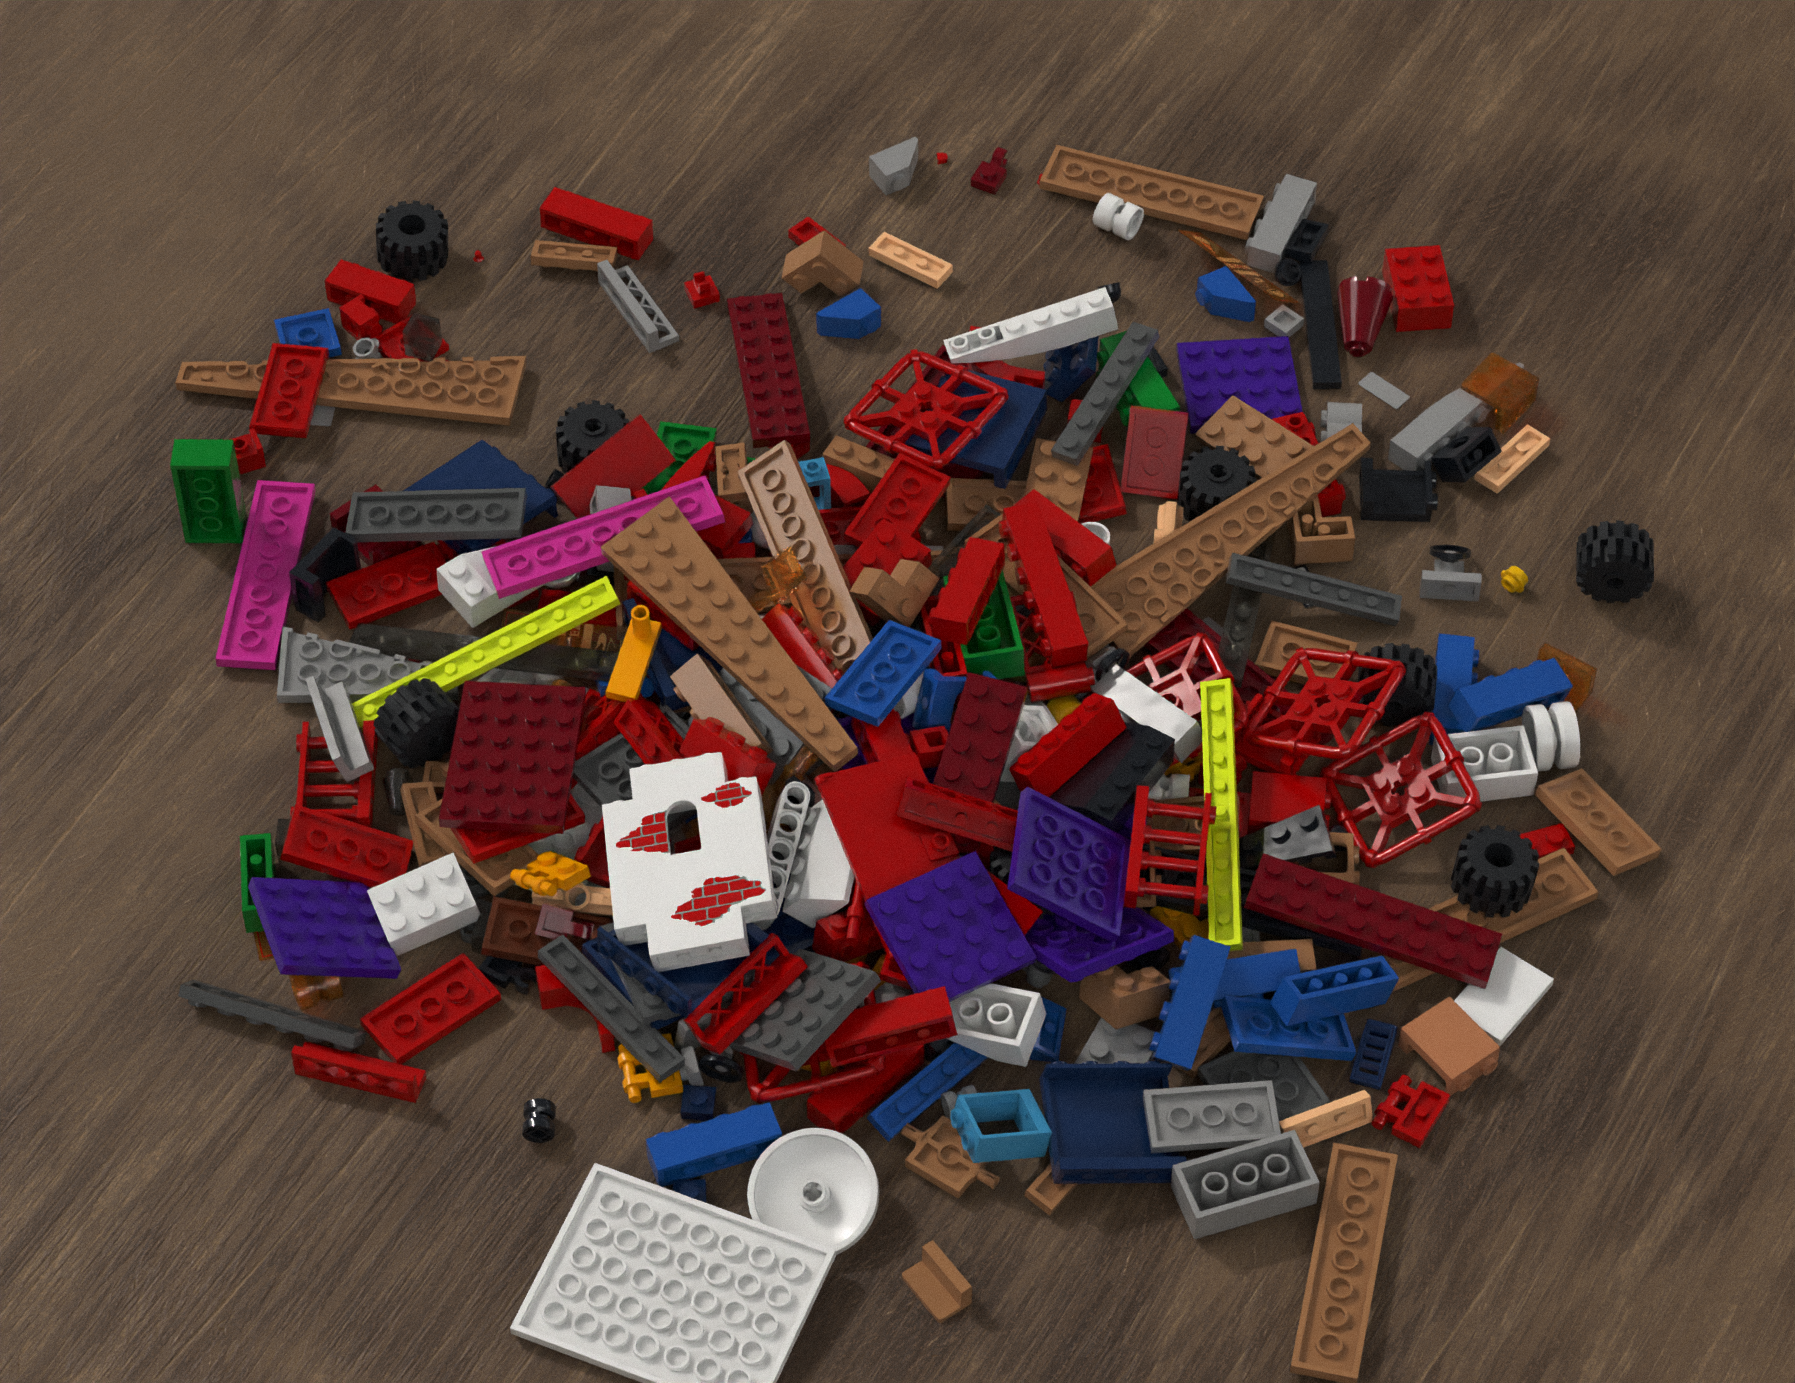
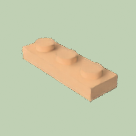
(910, 260)
(1513, 459)
(1330, 1119)

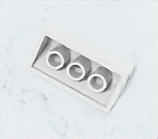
(820, 872)

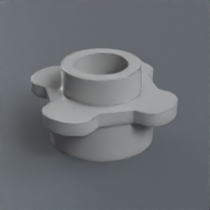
(367, 345)

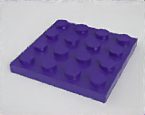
(1250, 369)
(1069, 864)
(323, 928)
(951, 929)
(1080, 953)

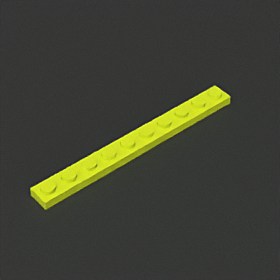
(502, 644)
(1223, 837)

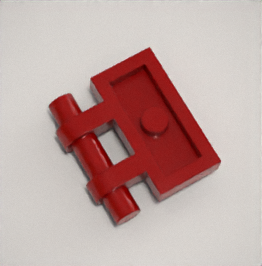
(1419, 1115)

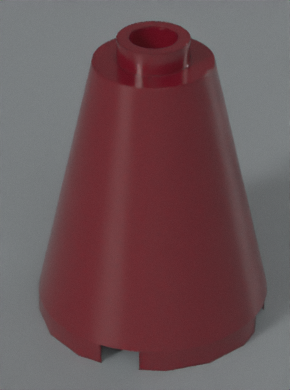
(1362, 312)

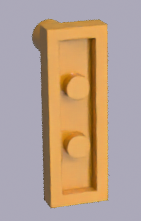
(634, 656)

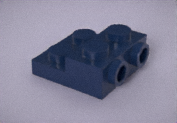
(1069, 367)

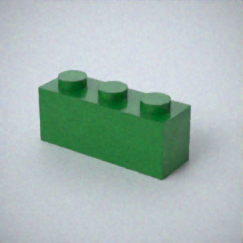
(256, 860)

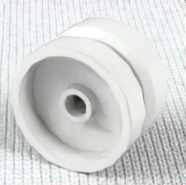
(1552, 735)

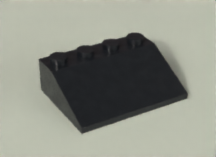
(1109, 781)

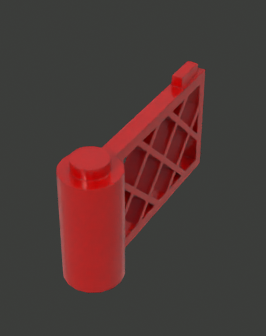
(1043, 680)

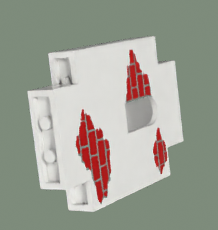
(694, 901)

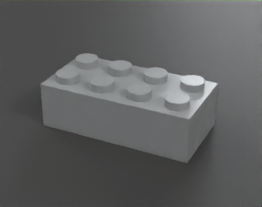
(1244, 1184)

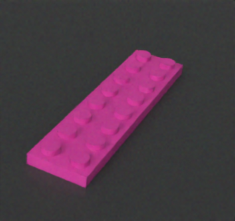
(577, 543)
(262, 578)

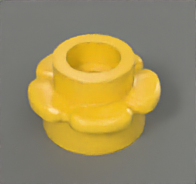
(1514, 579)

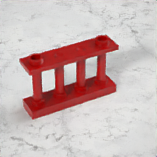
(362, 790)
(1141, 860)

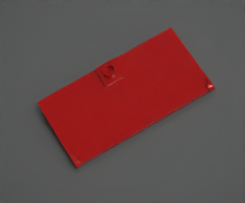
(876, 841)

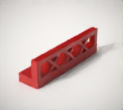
(598, 731)
(650, 733)
(958, 813)
(747, 1000)
(358, 1071)

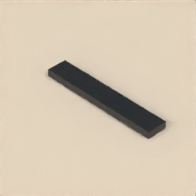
(1320, 325)

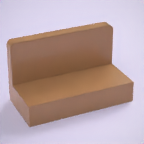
(938, 1283)

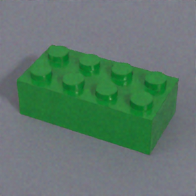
(1146, 387)
(208, 490)
(996, 639)

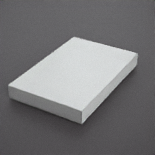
(1508, 997)

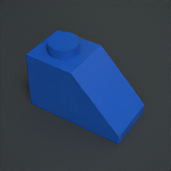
(1225, 295)
(850, 317)

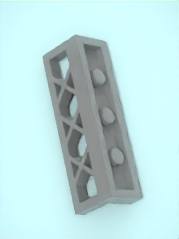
(634, 312)
(340, 729)

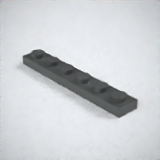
(1105, 393)
(1314, 589)
(610, 1008)
(262, 1012)

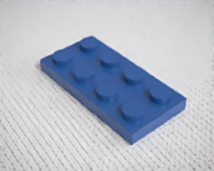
(883, 673)
(1260, 1030)

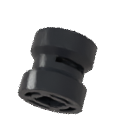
(538, 1123)

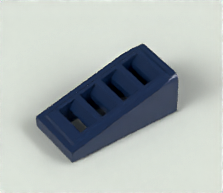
(1377, 1035)

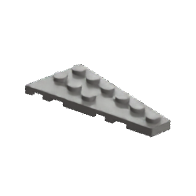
(357, 666)

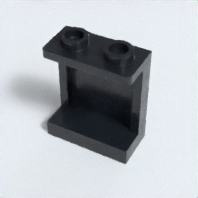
(1396, 493)
(329, 559)

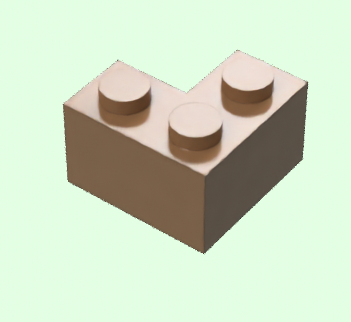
(822, 261)
(1320, 538)
(896, 595)
(1125, 997)

